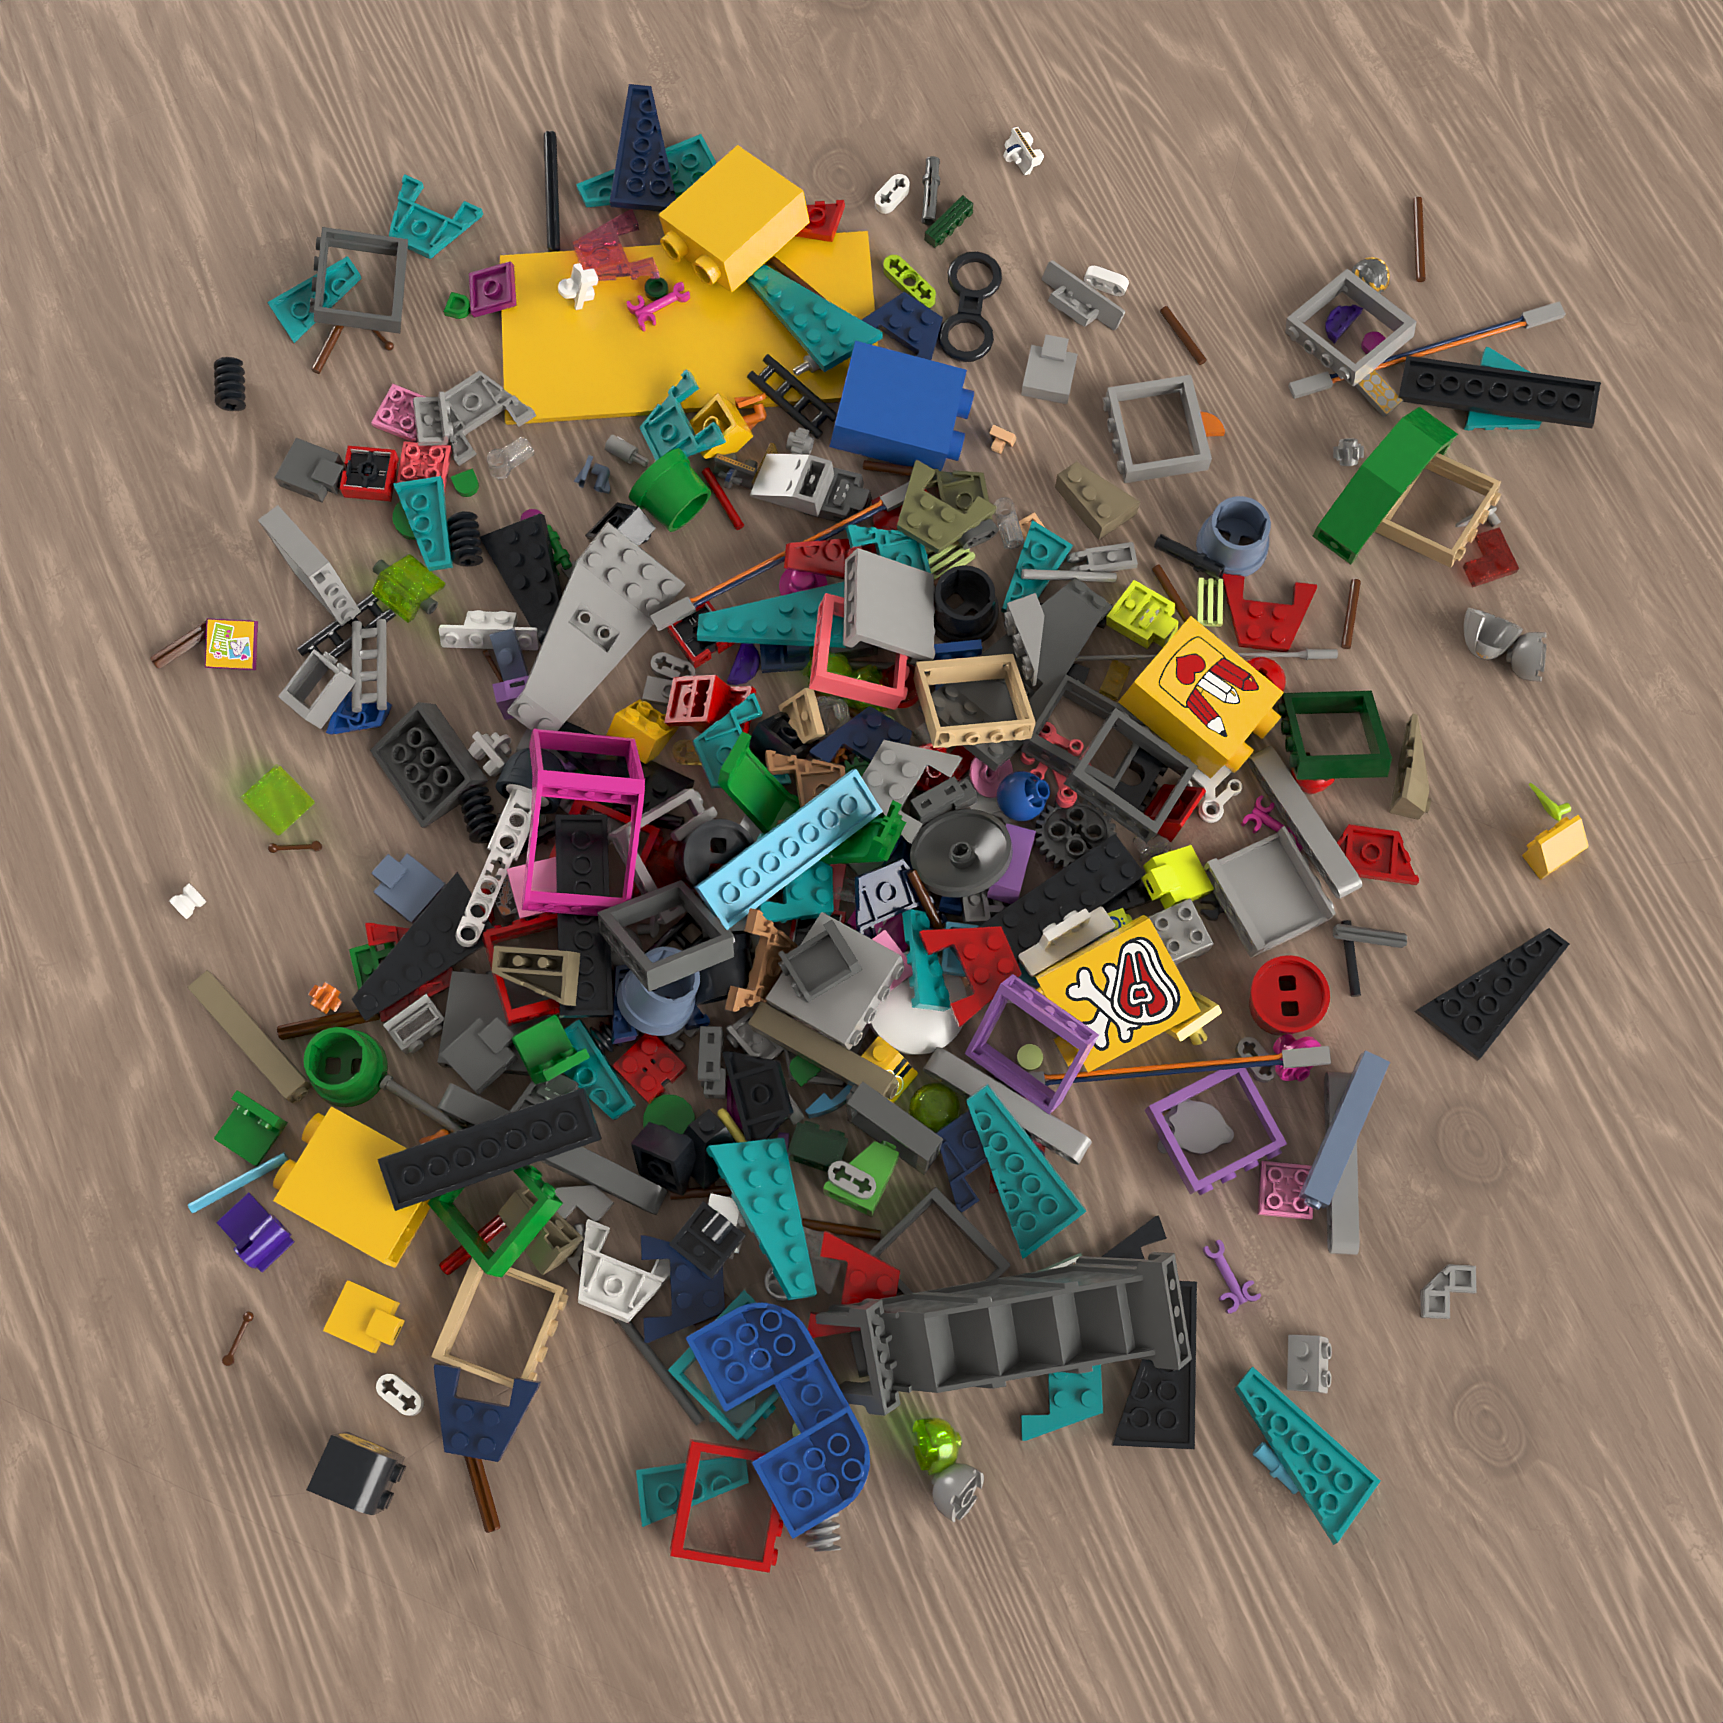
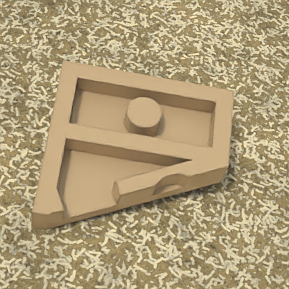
(804, 715)

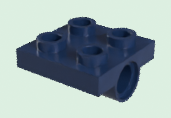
(783, 658)

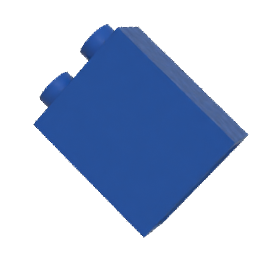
(901, 408)

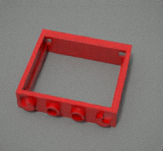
(653, 842)
(518, 929)
(676, 1548)

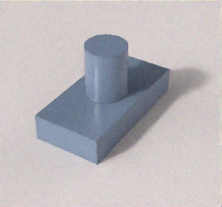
(509, 654)

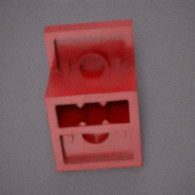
(703, 701)

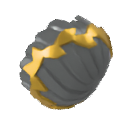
(1373, 272)

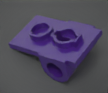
(256, 1233)

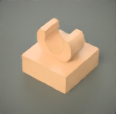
(1001, 438)

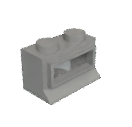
(416, 1025)

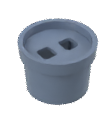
(1239, 518)
(660, 1010)

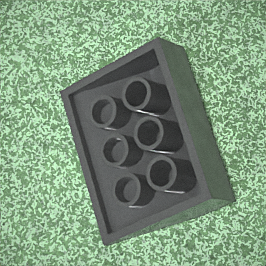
(427, 763)

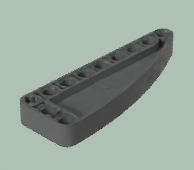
(580, 1162)

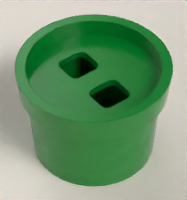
(670, 491)
(347, 1044)

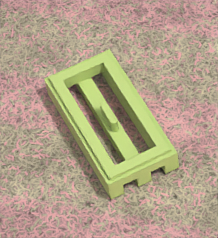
(937, 557)
(1219, 602)

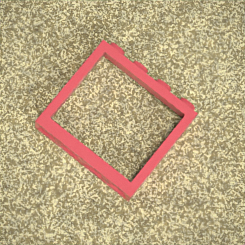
(845, 686)

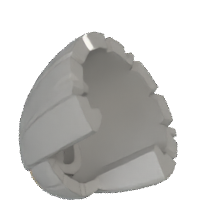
(1488, 635)

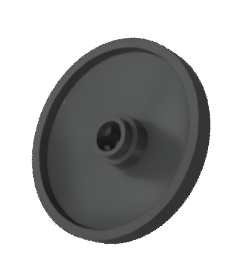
(961, 852)

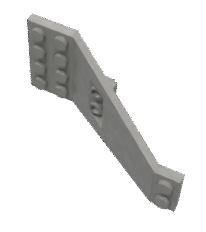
(619, 591)

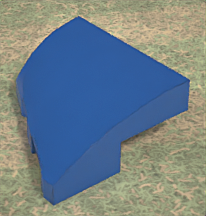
(346, 720)

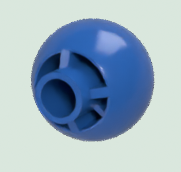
(1021, 796)

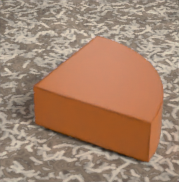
(1212, 425)

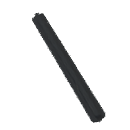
(551, 191)

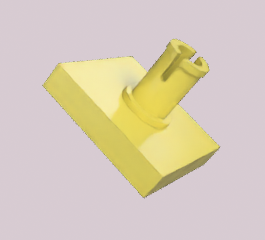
(1193, 1026)

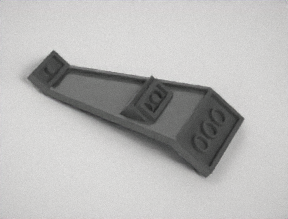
(1066, 628)

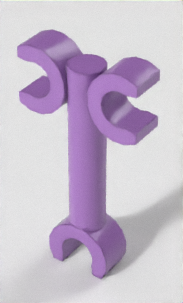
(1238, 1294)

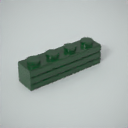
(949, 221)

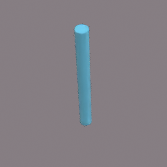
(238, 1182)

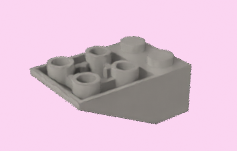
(794, 481)
(1025, 624)

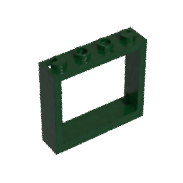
(1335, 766)

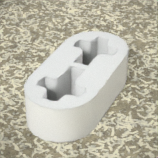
(894, 196)
(1106, 280)
(404, 1389)

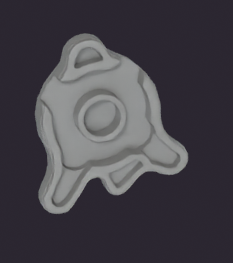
(1196, 1127)

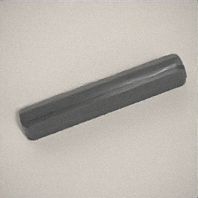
(1369, 935)

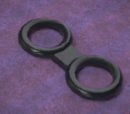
(970, 306)

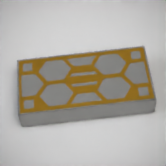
(1379, 393)

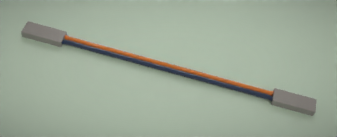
(1528, 319)
(685, 607)
(1291, 1058)

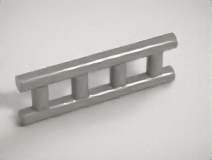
(379, 675)

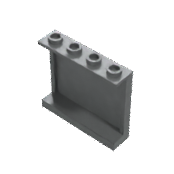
(476, 997)

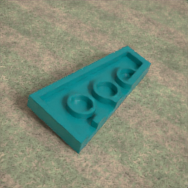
(293, 306)
(427, 515)
(1041, 552)
(926, 969)
(597, 1074)
(661, 1486)

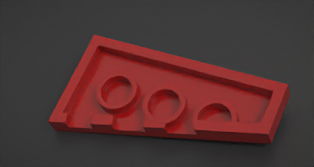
(823, 220)
(821, 557)

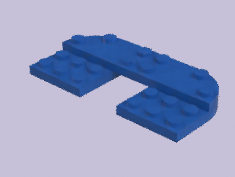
(831, 1457)

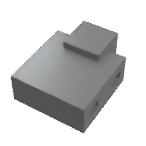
(1050, 371)

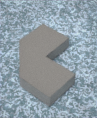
(586, 1198)
(1436, 1294)

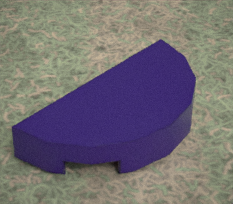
(1340, 320)
(745, 665)

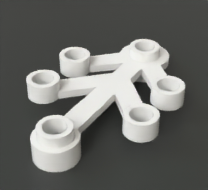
(1210, 799)

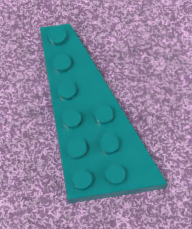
(686, 161)
(814, 322)
(774, 621)
(1029, 1186)
(768, 1202)
(1321, 1468)

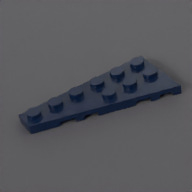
(642, 167)

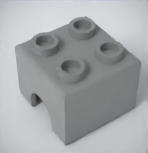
(1182, 931)

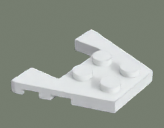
(612, 1284)

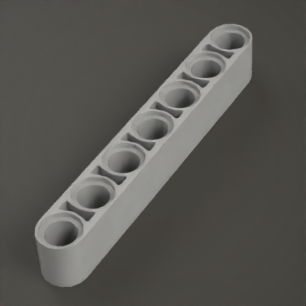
(1304, 822)
(1036, 1123)
(1344, 1206)

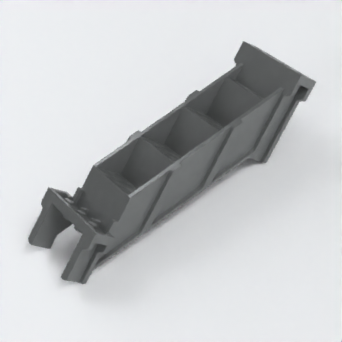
(1017, 1328)

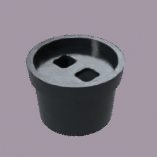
(978, 594)
(693, 852)
(717, 979)

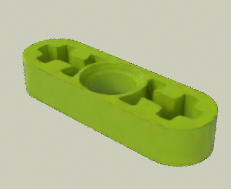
(907, 271)

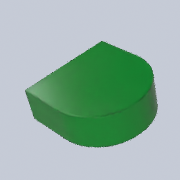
(457, 306)
(466, 483)
(802, 1070)

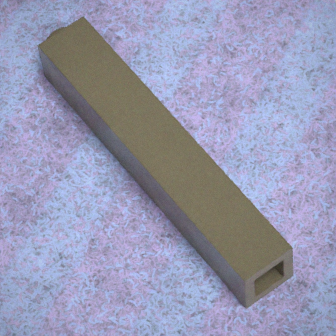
(250, 1037)
(821, 1051)

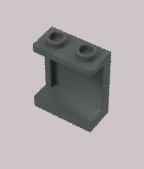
(820, 963)

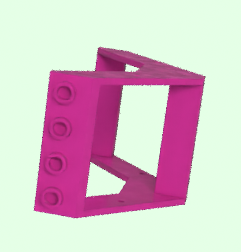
(587, 788)

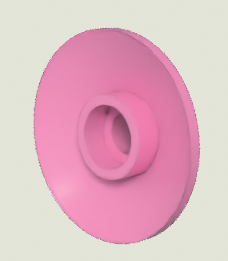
(988, 785)

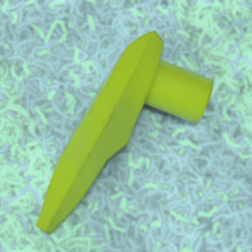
(1551, 807)

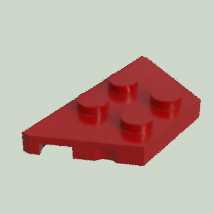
(1377, 854)

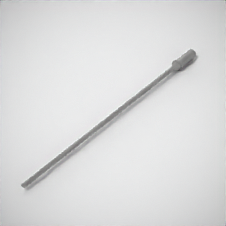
(1305, 654)

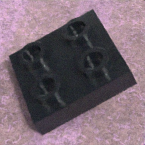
(707, 1240)

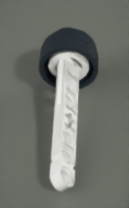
(516, 787)

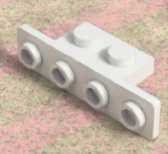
(480, 625)
(1065, 939)

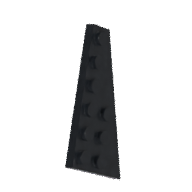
(528, 568)
(660, 781)
(423, 951)
(1485, 1003)
(1163, 1400)

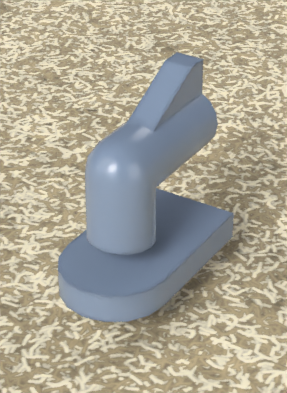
(603, 472)

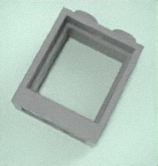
(305, 681)

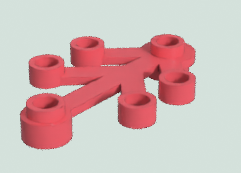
(1052, 736)

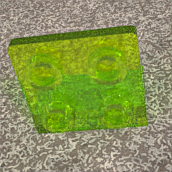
(406, 586)
(277, 799)

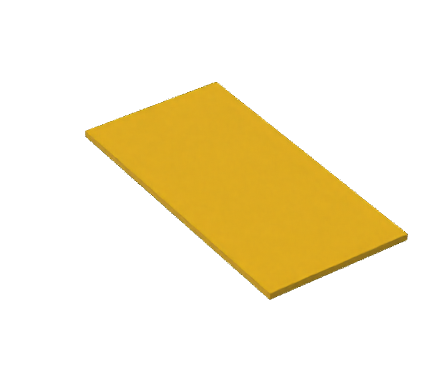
(606, 367)

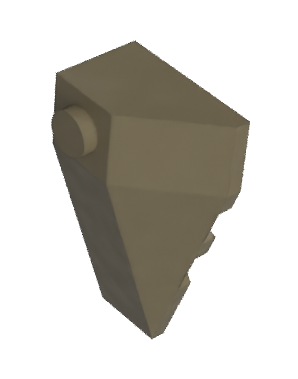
(1411, 781)

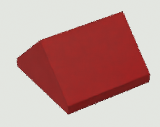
(1180, 812)

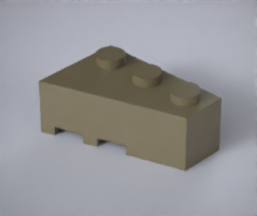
(1095, 500)
(541, 970)
(554, 1241)

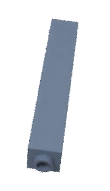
(1343, 1130)

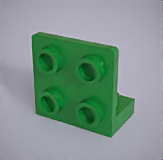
(547, 1050)
(250, 1129)

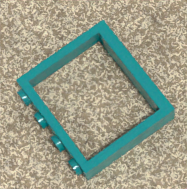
(688, 1357)

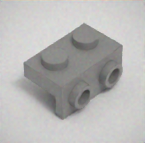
(432, 420)
(751, 1042)
(1308, 1363)

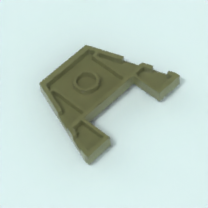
(959, 490)
(932, 520)

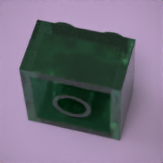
(817, 1147)

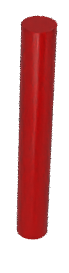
(722, 498)

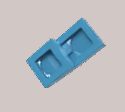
(825, 1105)

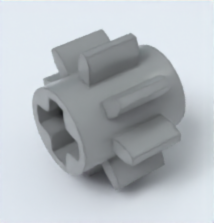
(800, 442)
(1348, 451)

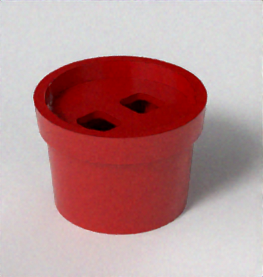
(1311, 995)

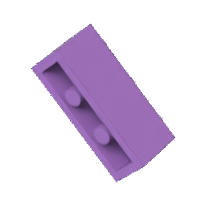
(1010, 884)

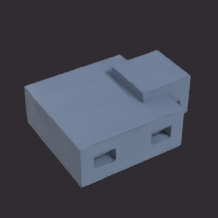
(406, 886)

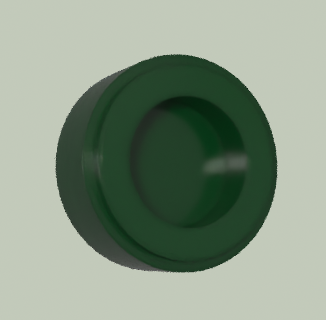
(656, 288)

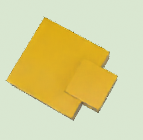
(364, 1318)

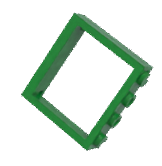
(499, 1262)

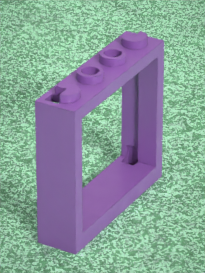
(1052, 1017)
(1227, 1173)

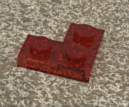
(1496, 559)

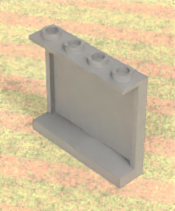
(889, 605)
(1269, 892)
(851, 1004)

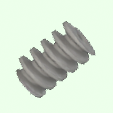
(823, 1535)

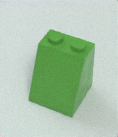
(877, 1161)

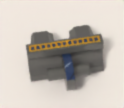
(734, 471)

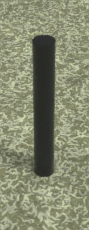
(1351, 963)

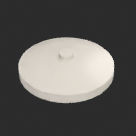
(916, 1029)

